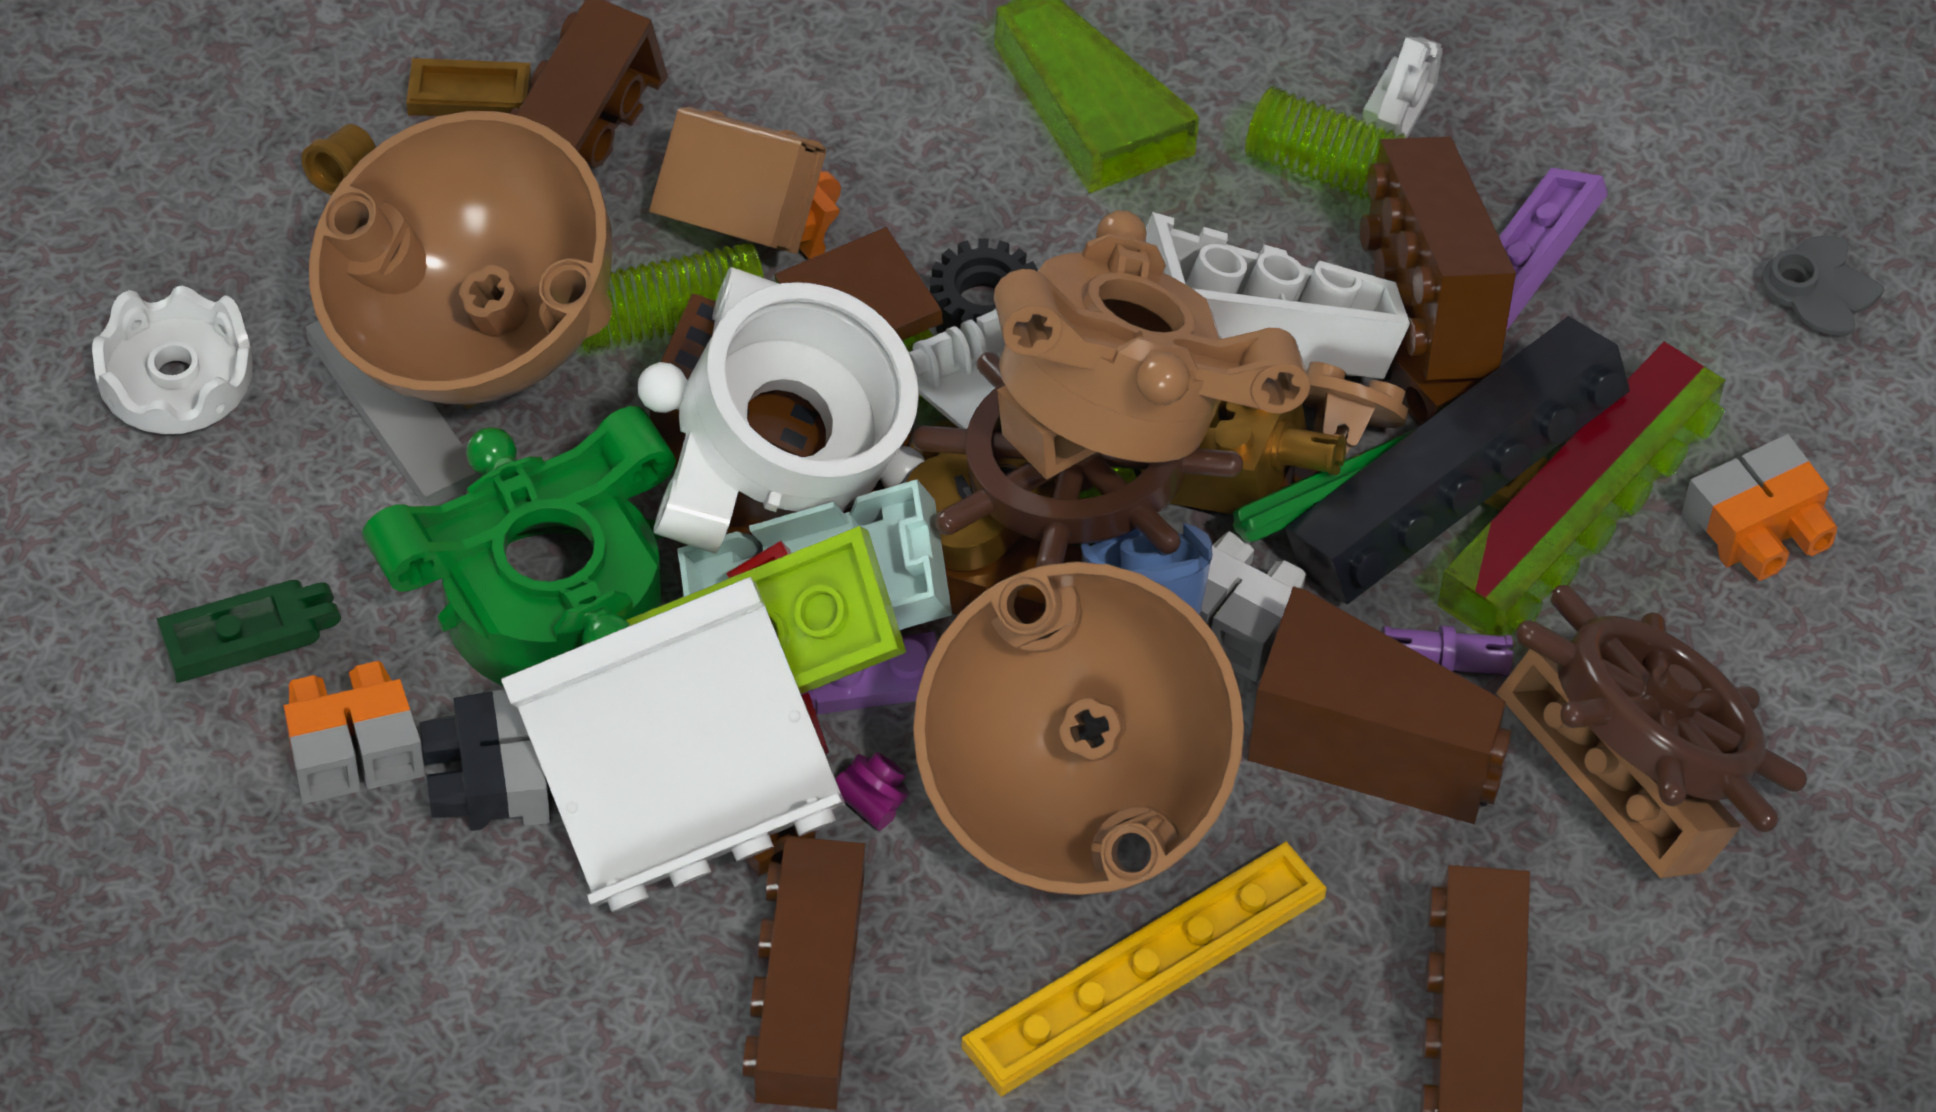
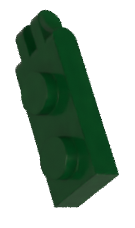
(246, 627)

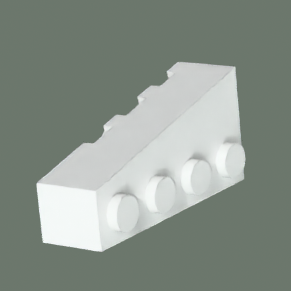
(1329, 309)

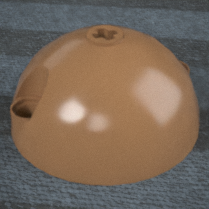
(493, 263)
(1006, 713)

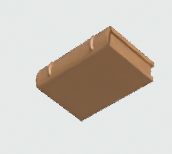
(738, 178)

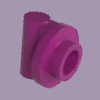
(873, 788)

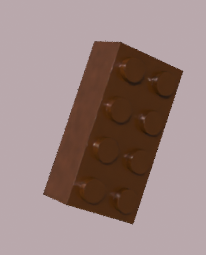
(1442, 253)

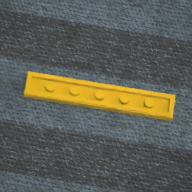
(1142, 968)

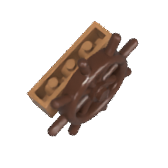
(1646, 732)

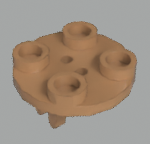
(1348, 406)

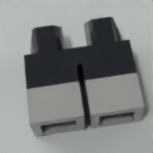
(497, 762)

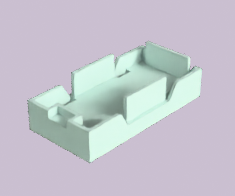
(901, 533)

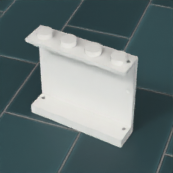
(676, 744)

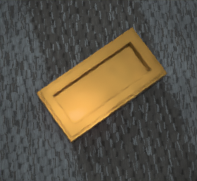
(458, 86)

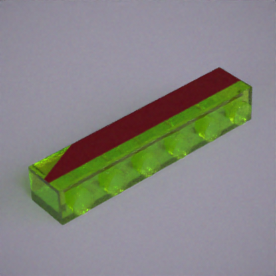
(1582, 494)

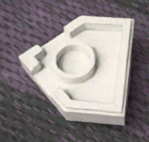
(1405, 87)

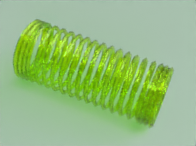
(1269, 120)
(743, 258)

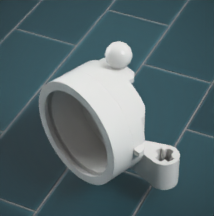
(795, 342)

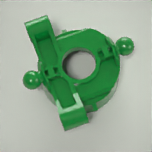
(492, 611)

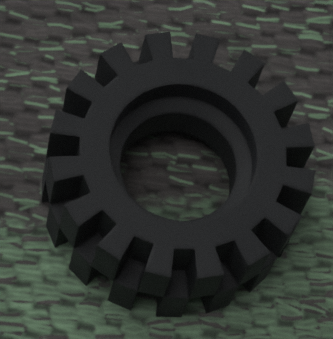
(969, 270)

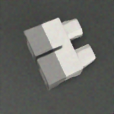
(1246, 603)

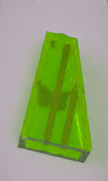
(1092, 95)

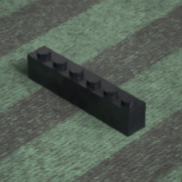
(1457, 459)

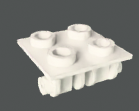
(949, 369)

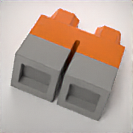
(1759, 504)
(322, 727)

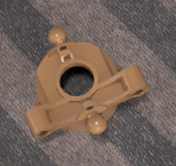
(1129, 354)

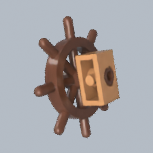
(1008, 431)

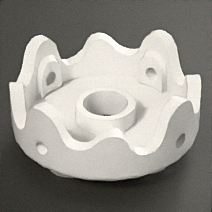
(178, 328)

